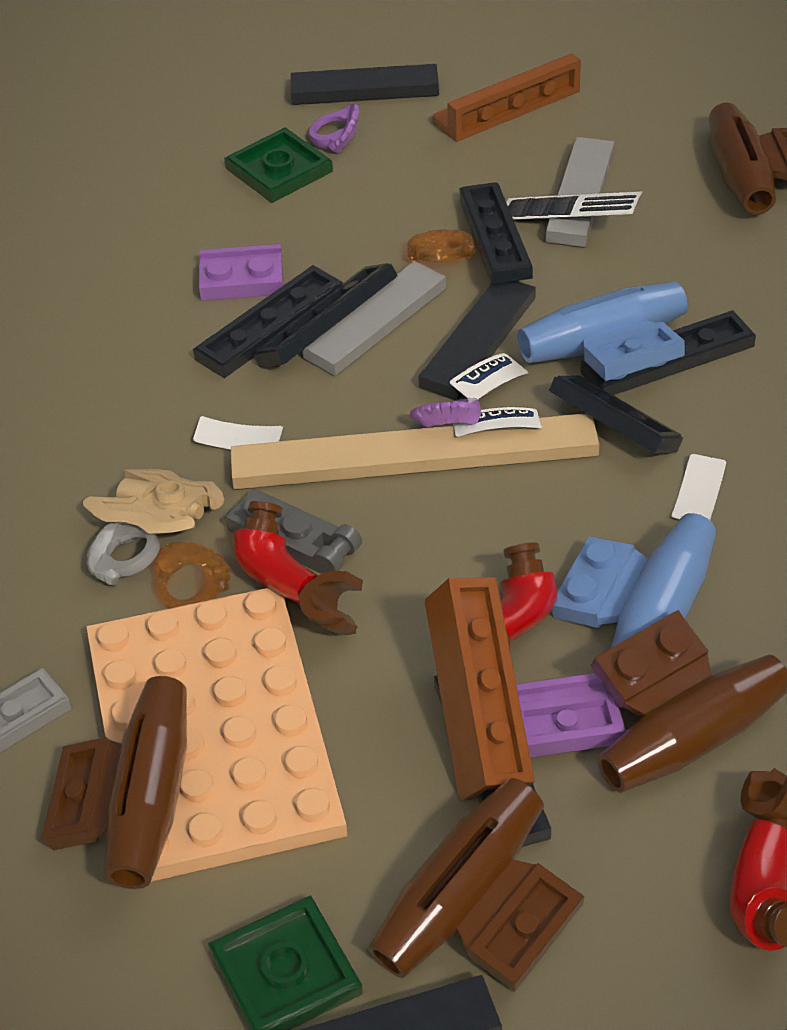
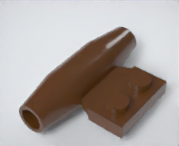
(746, 158)
(681, 705)
(125, 786)
(475, 887)

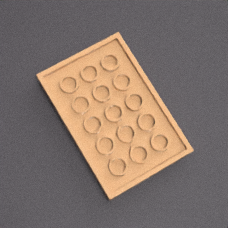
(254, 745)

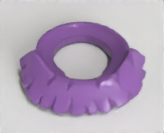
(341, 138)
(437, 413)

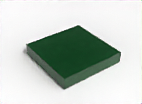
(278, 164)
(285, 968)

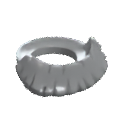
(116, 533)

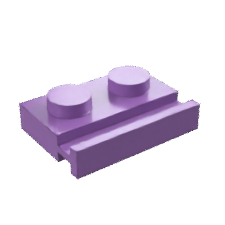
(240, 272)
(569, 715)

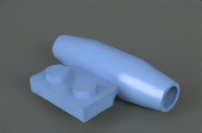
(612, 331)
(623, 586)

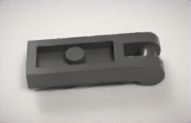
(303, 534)

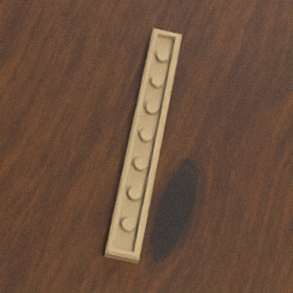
(409, 452)

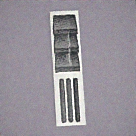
(573, 205)

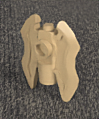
(156, 501)

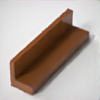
(510, 98)
(477, 686)

